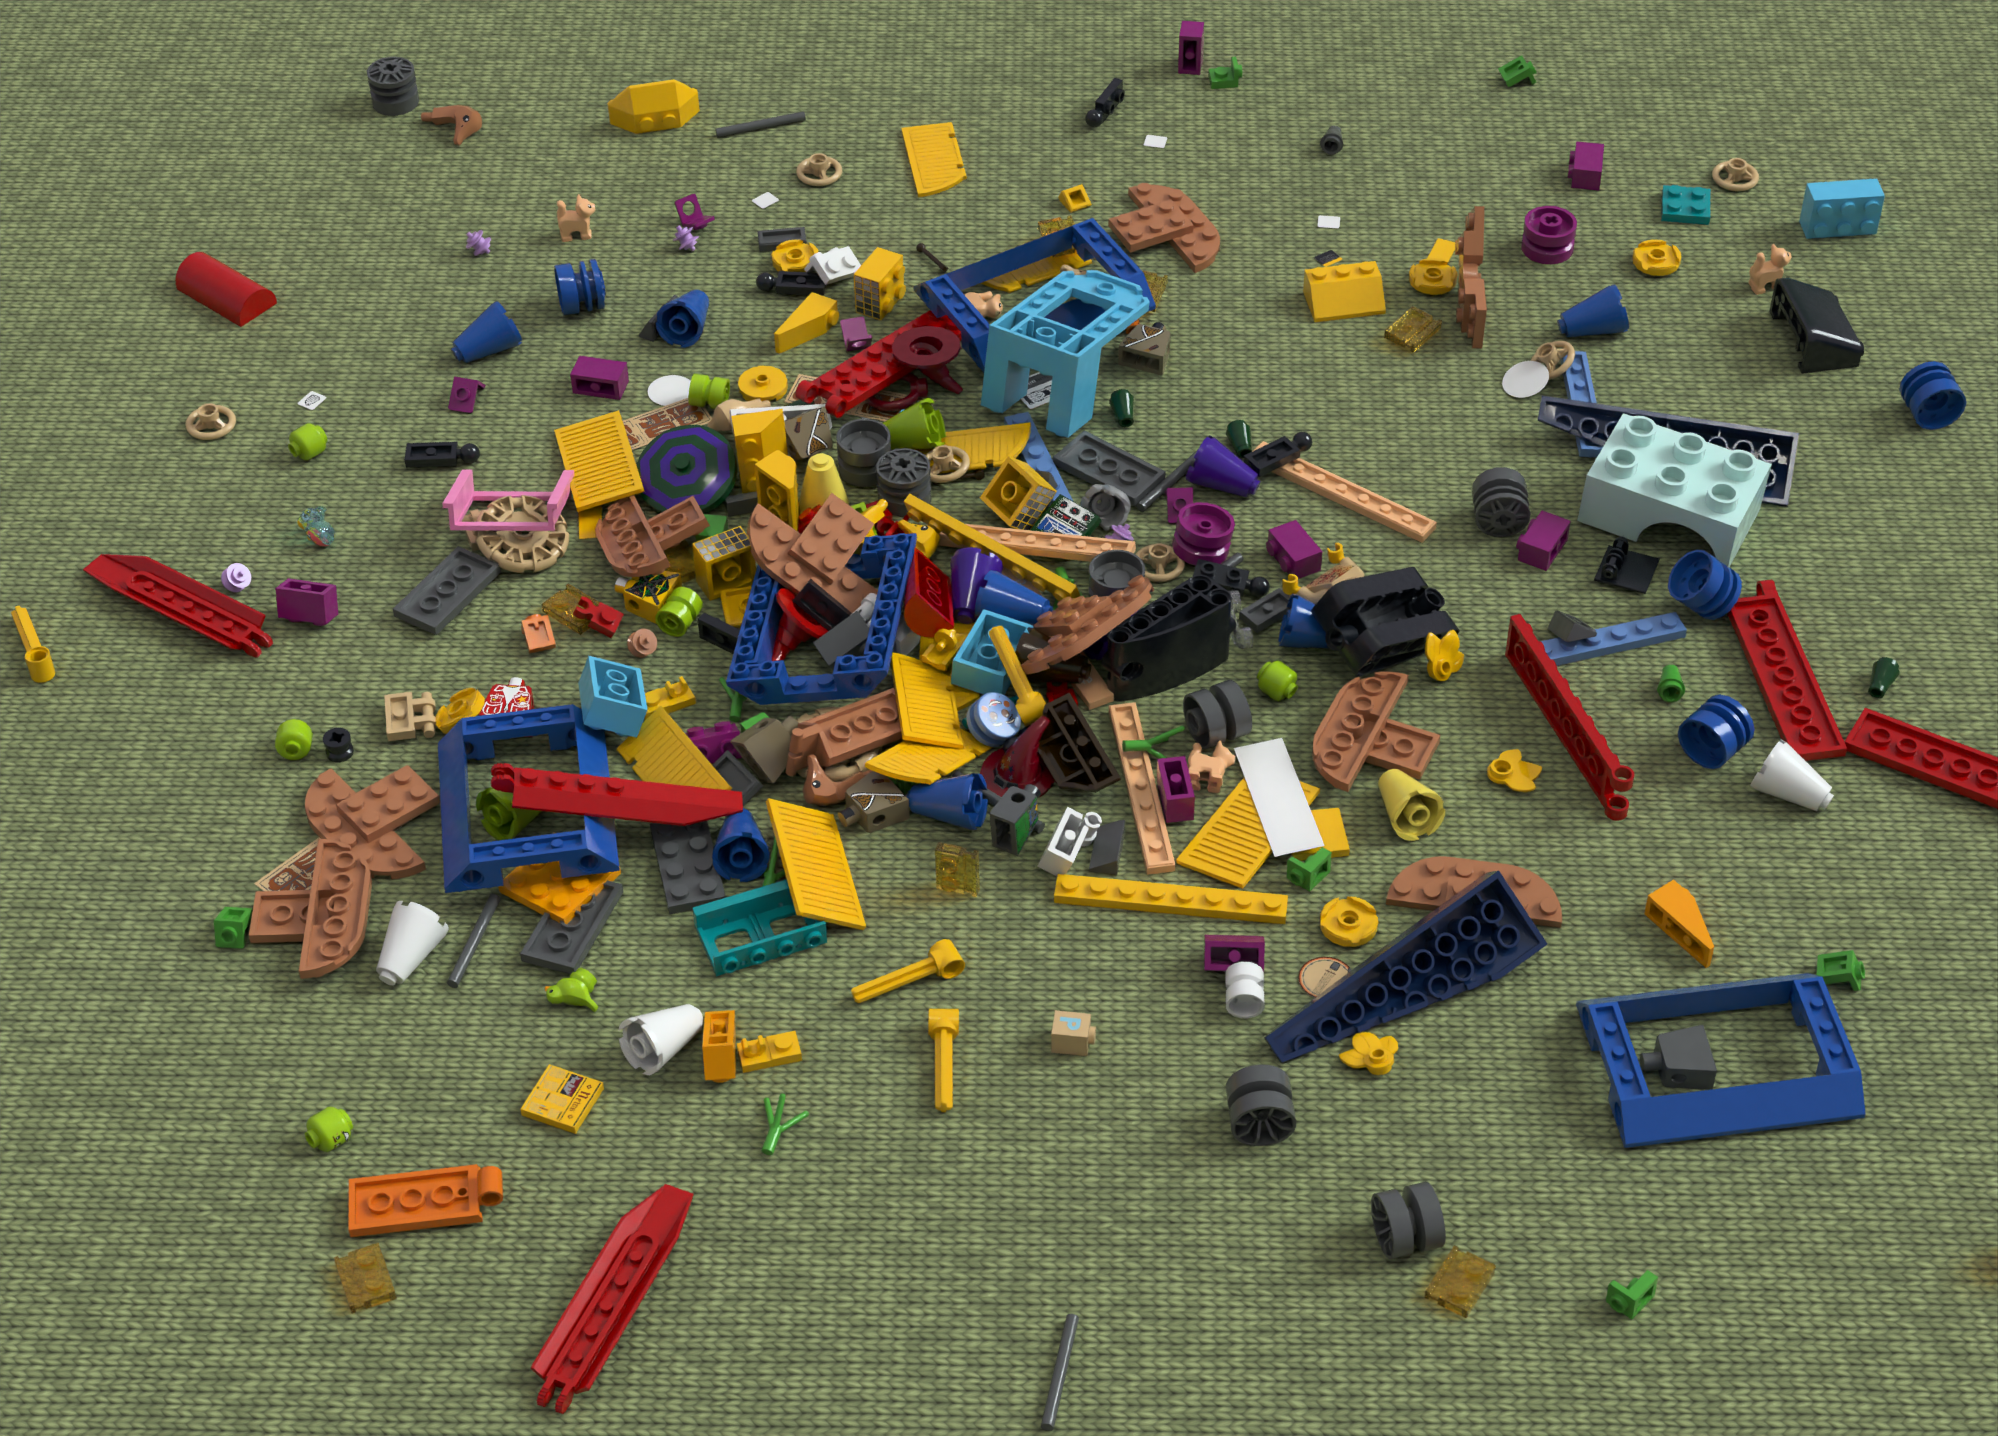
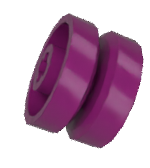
(1549, 235)
(1203, 533)

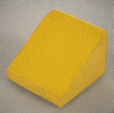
(1074, 198)

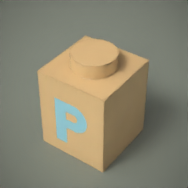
(1072, 1033)

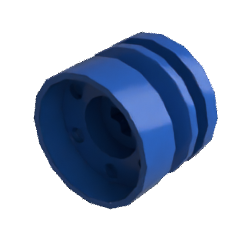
(579, 287)
(1932, 395)
(1704, 584)
(1716, 731)

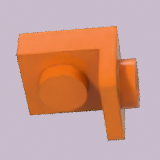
(538, 633)

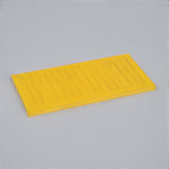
(600, 461)
(1233, 839)
(815, 864)

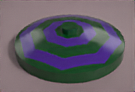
(687, 464)

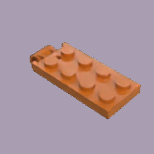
(422, 1199)

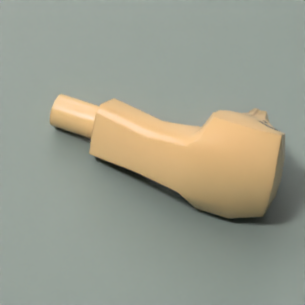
(721, 417)

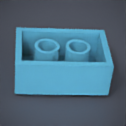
(1841, 208)
(977, 661)
(612, 697)

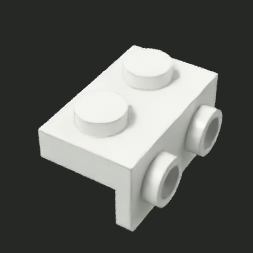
(834, 265)

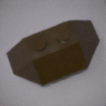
(1073, 750)

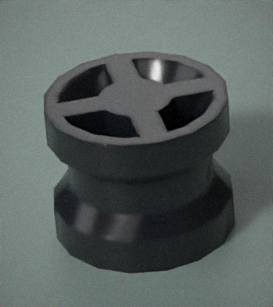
(338, 745)

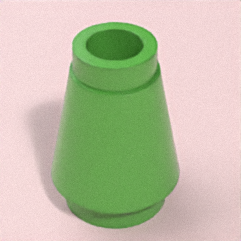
(1671, 685)

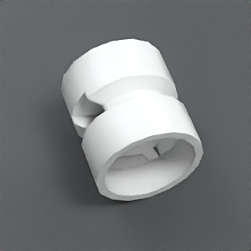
(1244, 990)

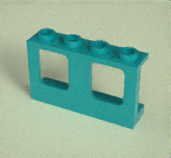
(754, 913)

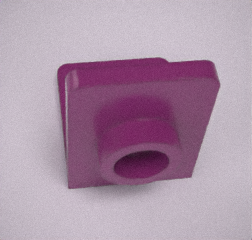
(696, 219)
(855, 334)
(464, 394)
(1176, 500)

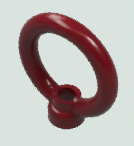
(919, 389)

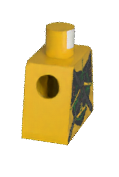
(647, 593)

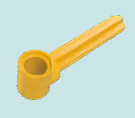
(36, 657)
(1030, 703)
(942, 960)
(943, 1028)

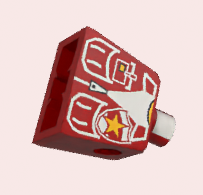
(508, 698)

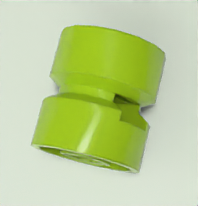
(707, 391)
(679, 611)

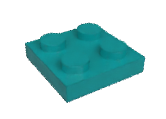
(1685, 204)

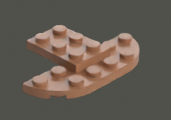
(1170, 217)
(637, 544)
(814, 554)
(1084, 621)
(1360, 732)
(369, 816)
(1437, 879)
(326, 918)

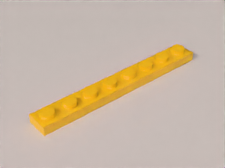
(963, 534)
(1171, 899)

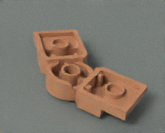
(1470, 285)

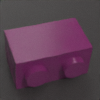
(1191, 47)
(1586, 165)
(599, 377)
(1543, 540)
(1294, 549)
(307, 601)
(1175, 789)
(1225, 950)

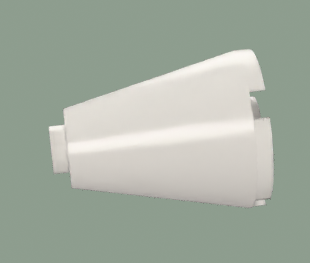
(1792, 779)
(408, 941)
(657, 1036)

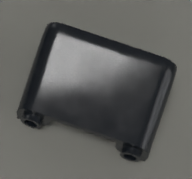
(1819, 325)

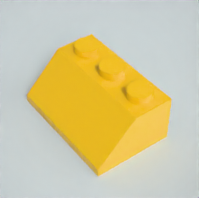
(1344, 291)
(756, 438)
(778, 487)

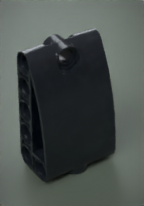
(1381, 619)
(1170, 640)

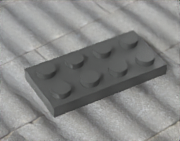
(1104, 463)
(446, 590)
(686, 865)
(566, 945)

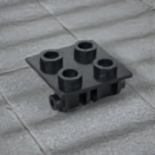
(1626, 568)

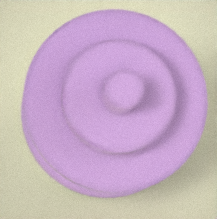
(685, 238)
(478, 242)
(1120, 533)
(236, 577)

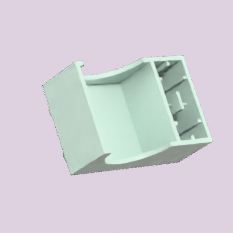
(1673, 477)

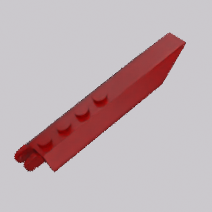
(183, 600)
(613, 796)
(610, 1295)

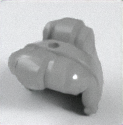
(1113, 505)

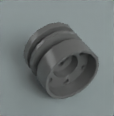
(393, 86)
(901, 474)
(1500, 502)

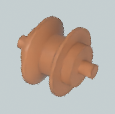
(642, 643)

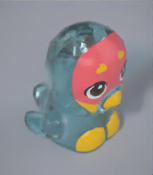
(315, 526)

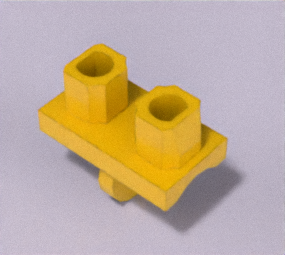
(943, 649)

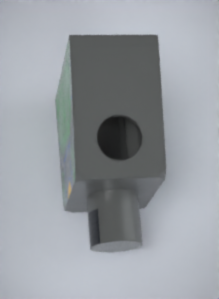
(1014, 818)

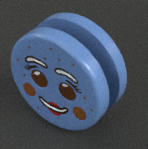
(993, 719)

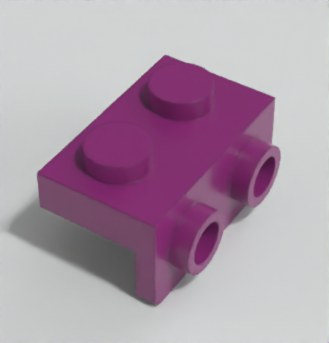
(716, 740)

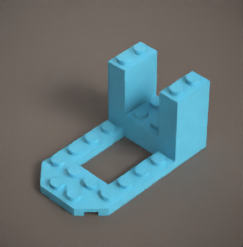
(1072, 356)

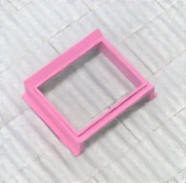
(463, 494)

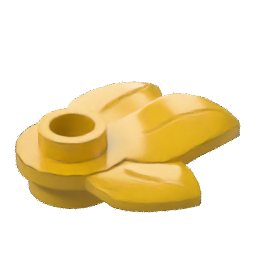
(1443, 655)
(1513, 772)
(1371, 1053)

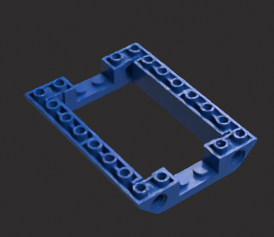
(1090, 240)
(768, 682)
(481, 864)
(1649, 1120)

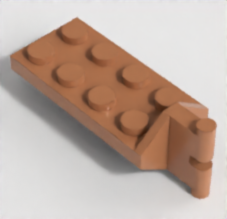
(845, 732)

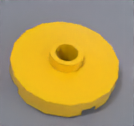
(793, 255)
(1656, 258)
(1433, 276)
(763, 383)
(463, 704)
(1349, 921)

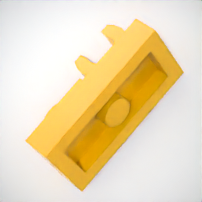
(670, 697)
(769, 1051)

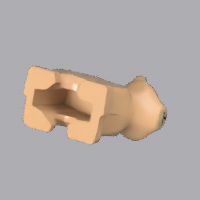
(578, 220)
(1768, 271)
(991, 308)
(1209, 768)

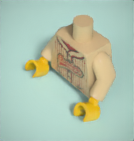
(1316, 589)

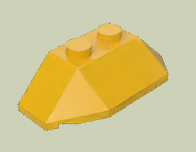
(653, 106)

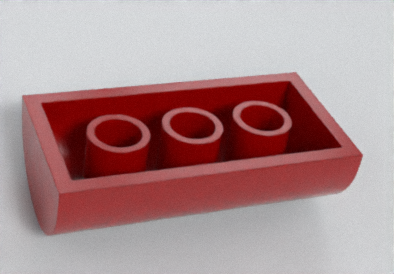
(222, 288)
(927, 598)

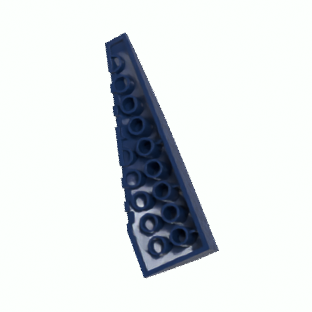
(1597, 421)
(1449, 951)

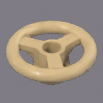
(817, 165)
(1738, 170)
(1550, 356)
(209, 418)
(944, 461)
(1158, 557)

